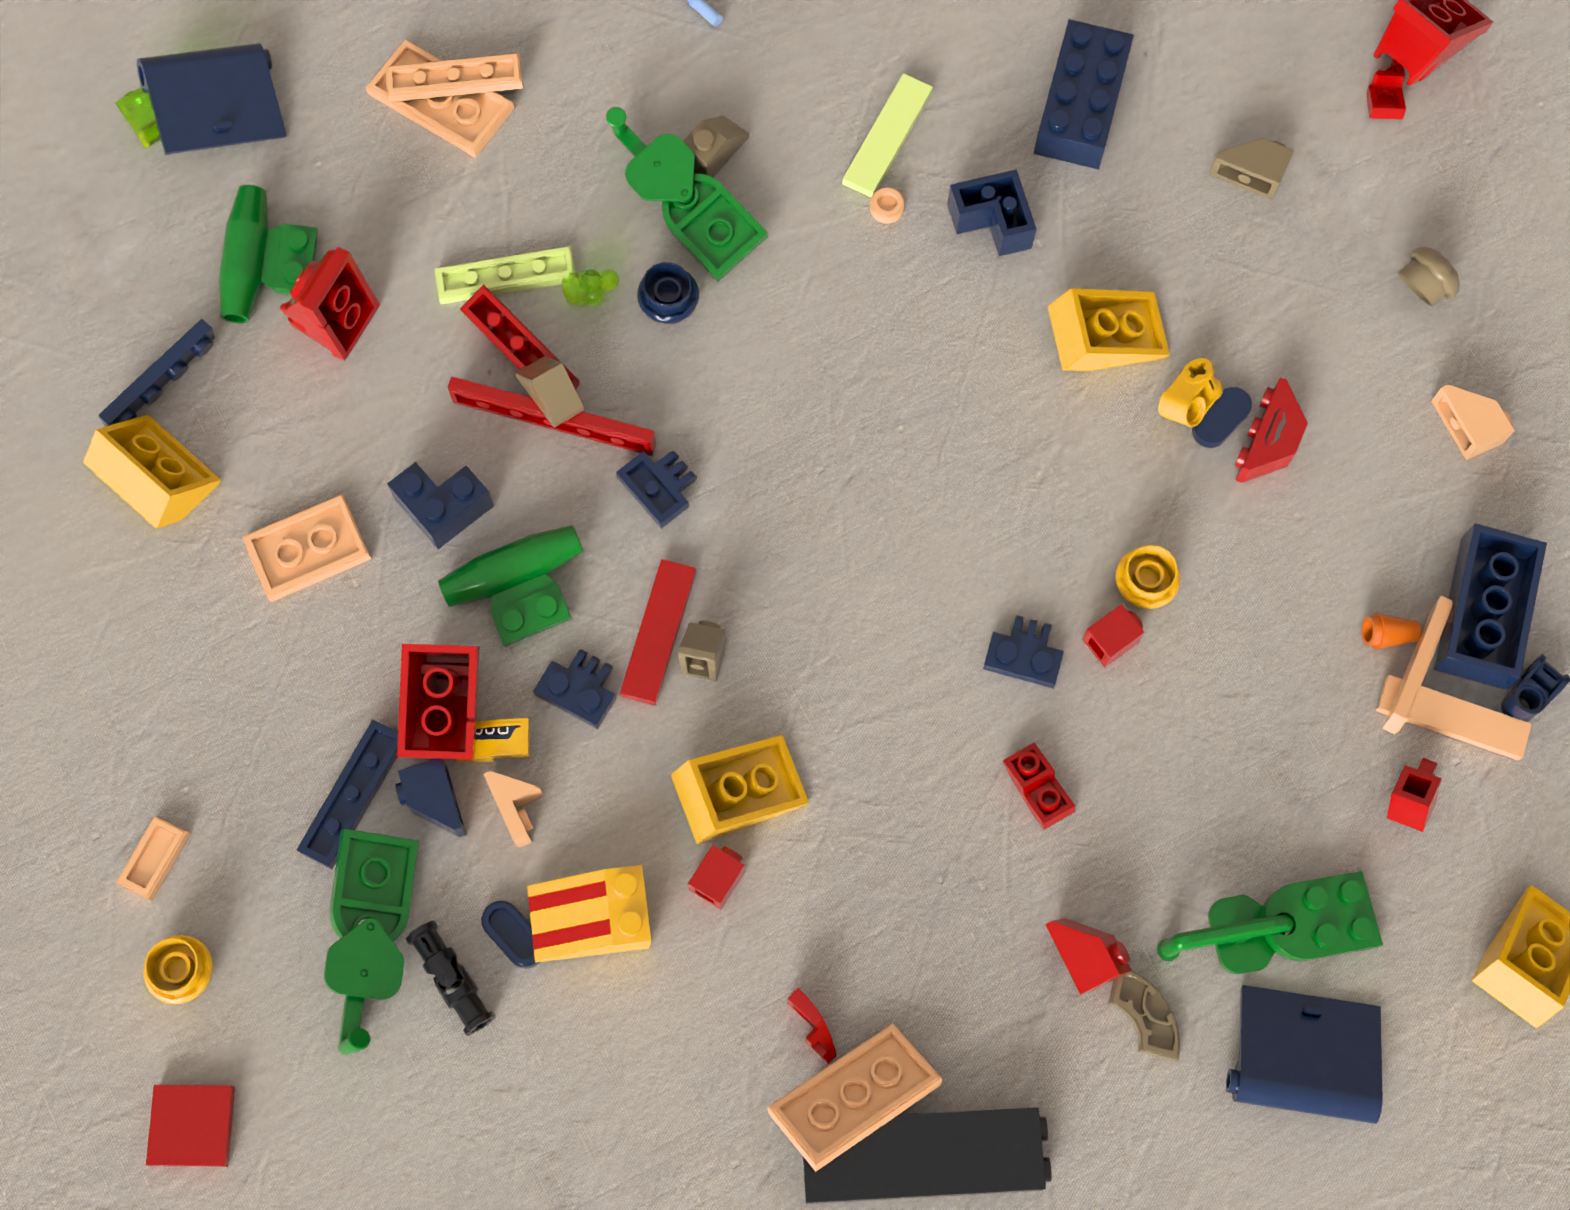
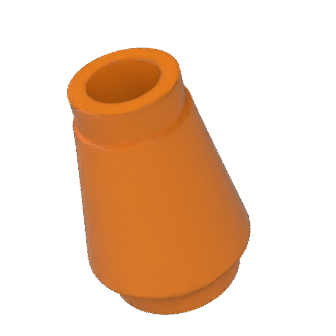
(1388, 631)

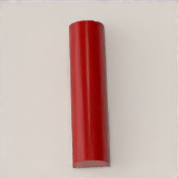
(507, 331)

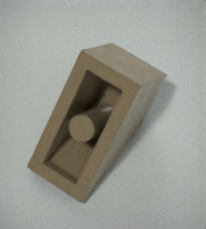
(714, 143)
(1253, 166)
(702, 650)

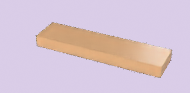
(453, 77)
(1418, 665)
(1461, 720)

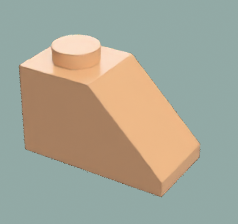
(1472, 420)

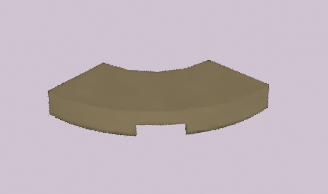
(1149, 1013)

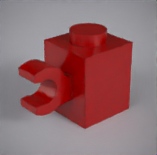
(1415, 795)

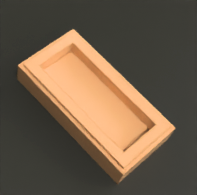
(153, 858)

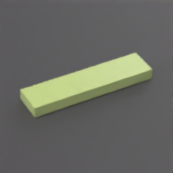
(887, 135)
(504, 274)

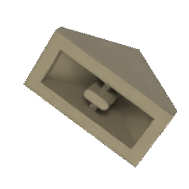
(551, 389)

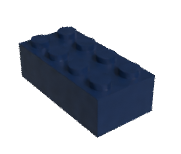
(1083, 94)
(1491, 607)

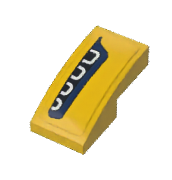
(501, 740)

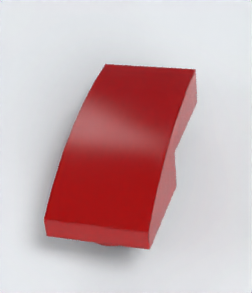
(1038, 786)

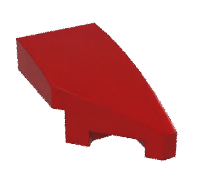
(1385, 93)
(819, 1038)

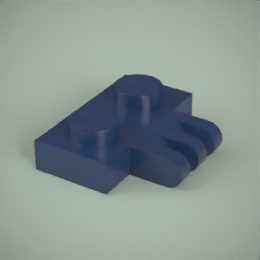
(657, 485)
(1024, 654)
(578, 689)

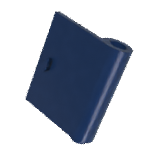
(212, 97)
(1308, 1055)

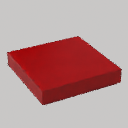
(190, 1125)

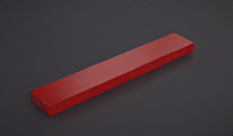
(526, 410)

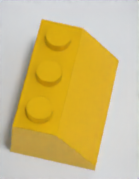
(150, 469)

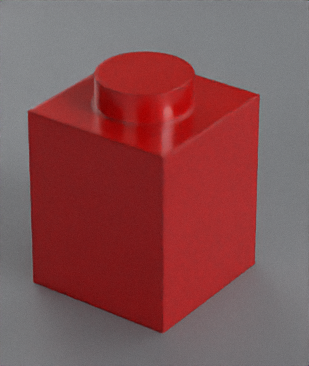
(1114, 635)
(717, 876)

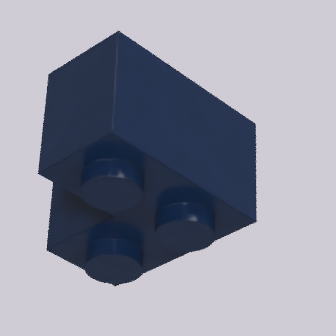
(994, 203)
(444, 509)

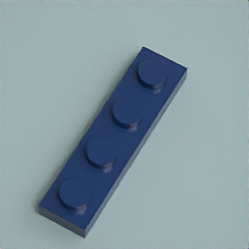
(169, 366)
(351, 793)

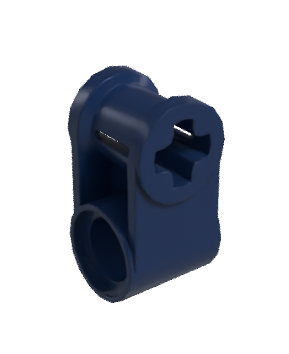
(1537, 687)

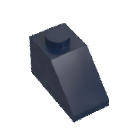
(431, 795)

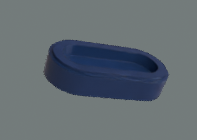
(1223, 418)
(510, 933)

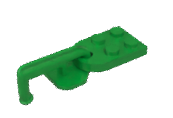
(708, 226)
(376, 885)
(1320, 914)

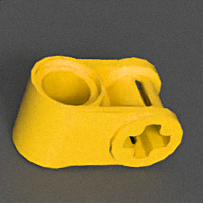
(1191, 396)

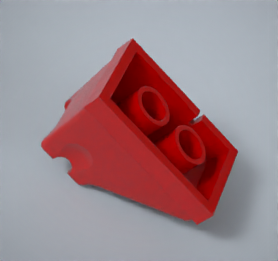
(1430, 33)
(331, 302)
(438, 701)

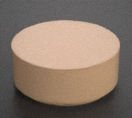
(887, 205)

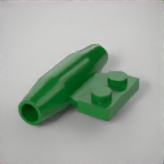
(259, 254)
(517, 582)

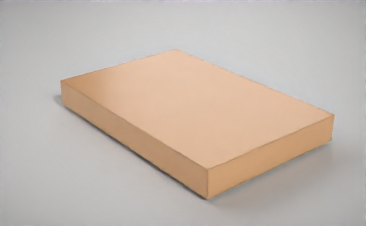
(306, 548)

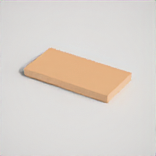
(462, 120)
(854, 1096)

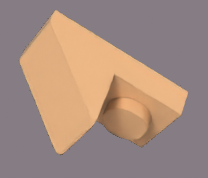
(510, 796)

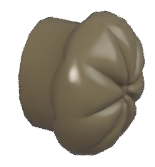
(1430, 275)

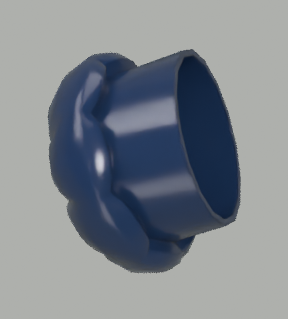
(667, 293)

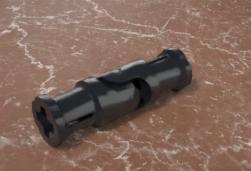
(448, 975)

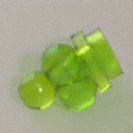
(588, 286)

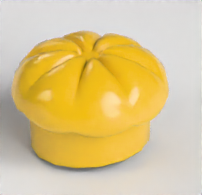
(1148, 577)
(178, 969)

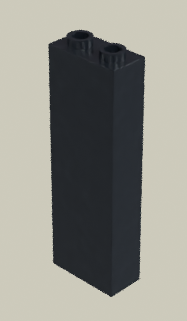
(938, 1158)

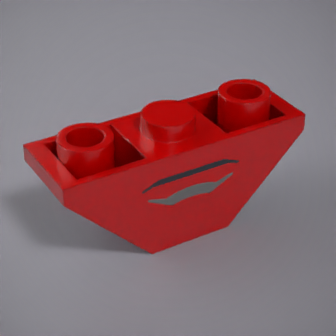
(1274, 434)

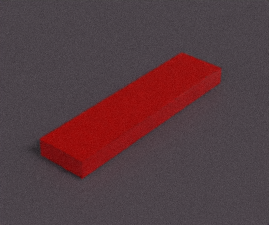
(658, 632)

